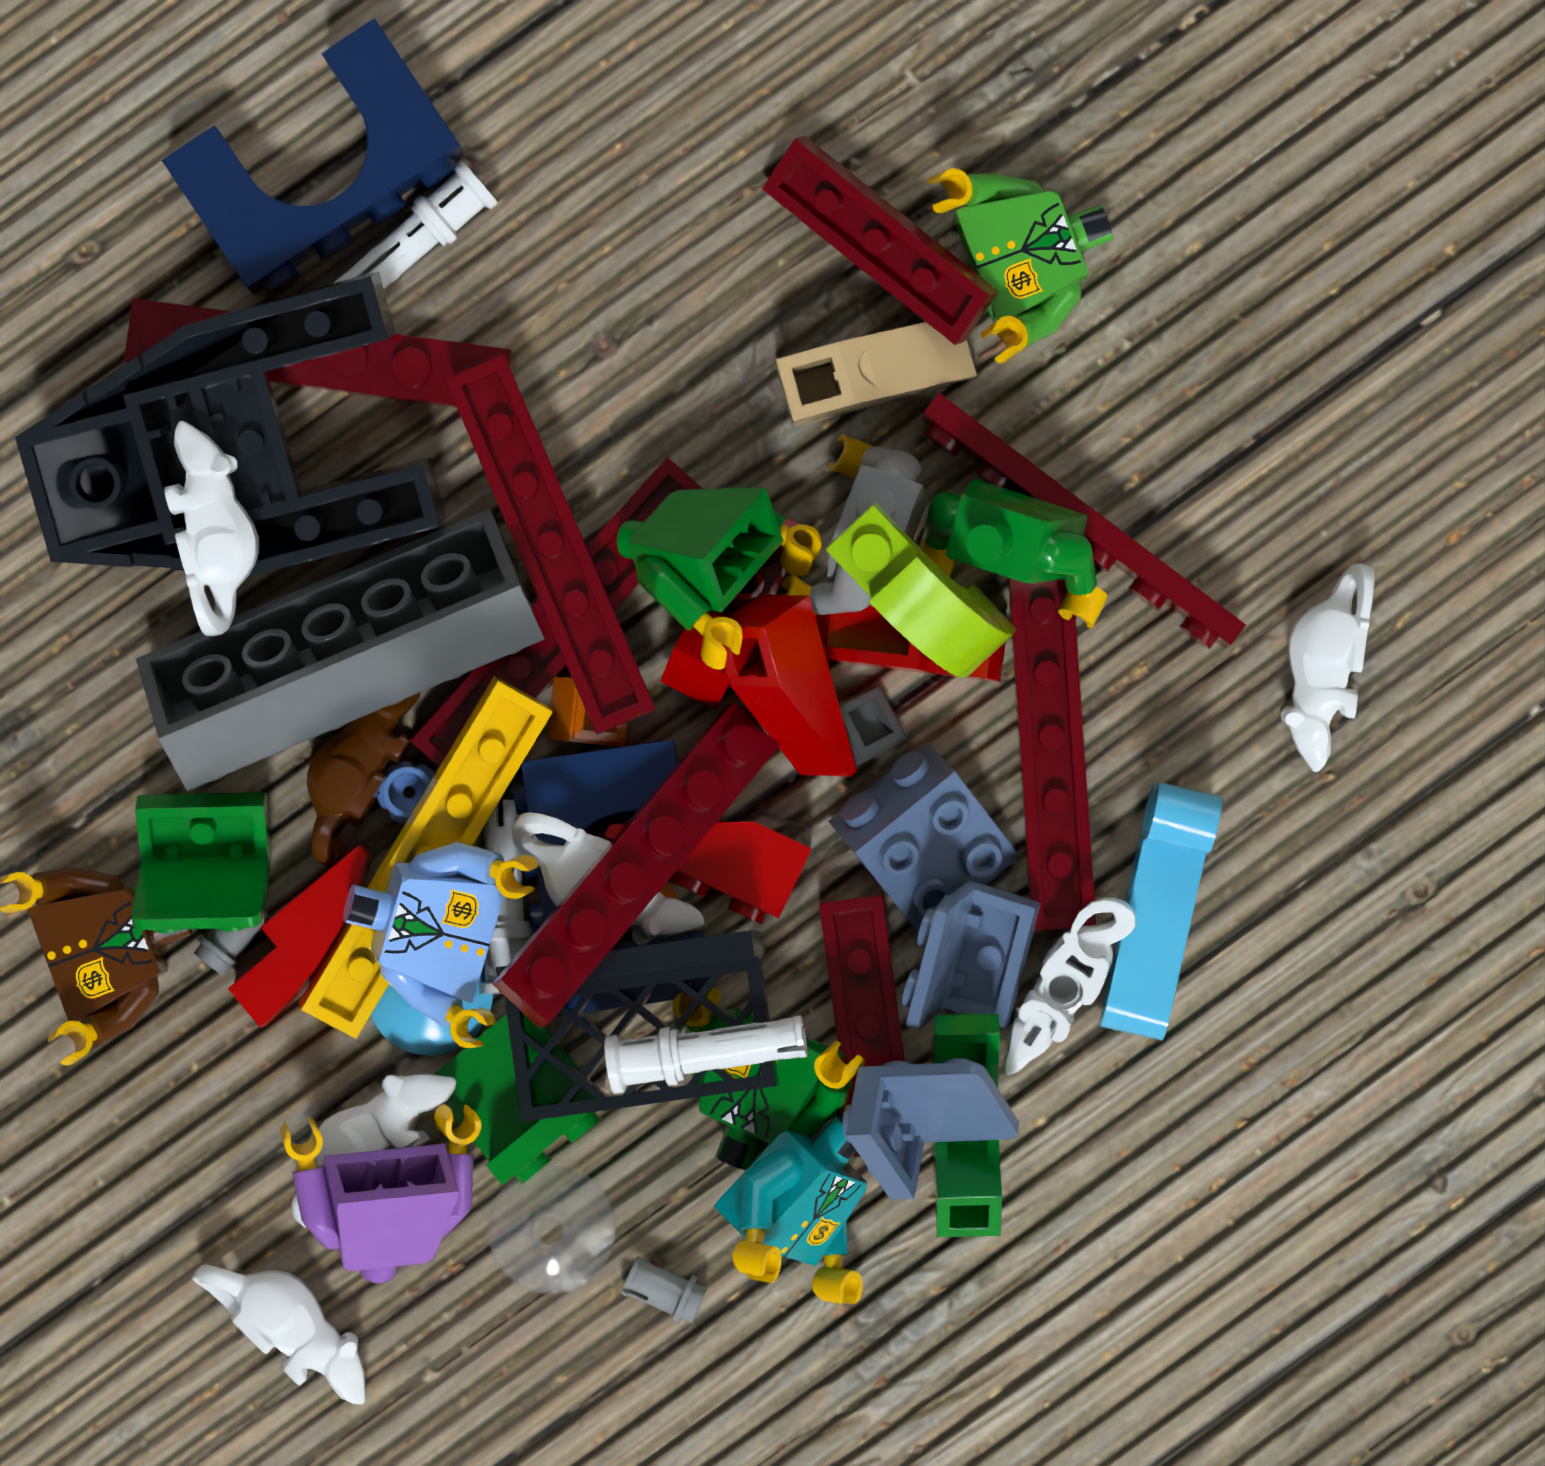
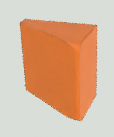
(571, 722)

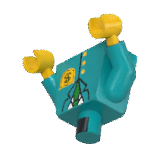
(798, 1208)

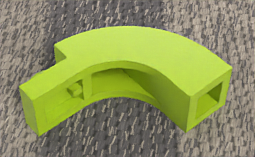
(931, 610)

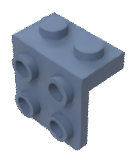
(922, 833)
(971, 954)
(912, 1104)

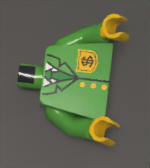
(1023, 249)

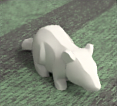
(219, 534)
(1321, 653)
(568, 863)
(1069, 977)
(384, 1121)
(284, 1314)

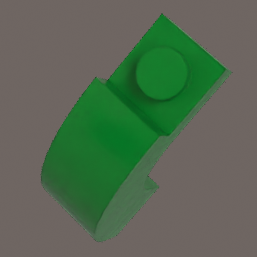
(967, 1171)

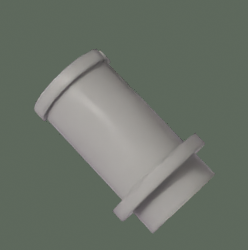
(223, 948)
(664, 1290)

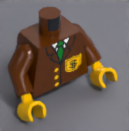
(93, 952)

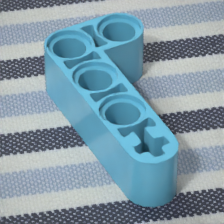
(1163, 892)

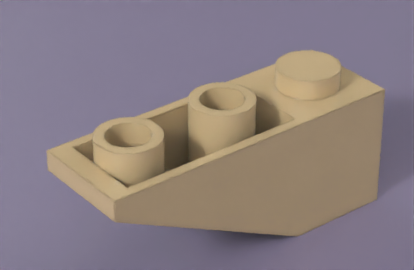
(869, 371)

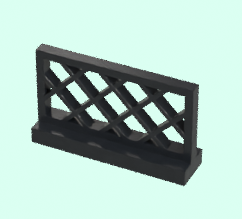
(639, 968)

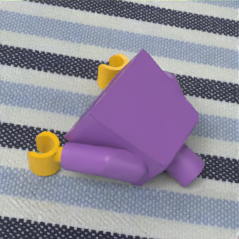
(386, 1203)

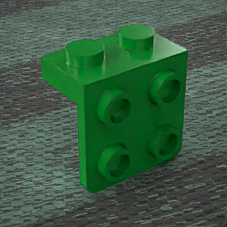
(201, 861)
(489, 1087)

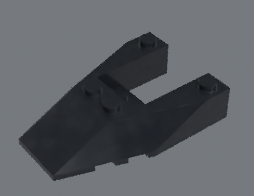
(111, 451)

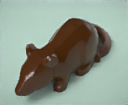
(348, 776)

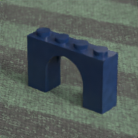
(272, 238)
(581, 793)

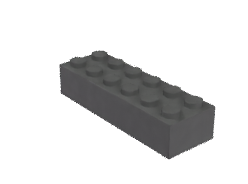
(338, 650)

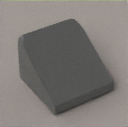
(870, 724)

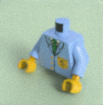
(439, 927)

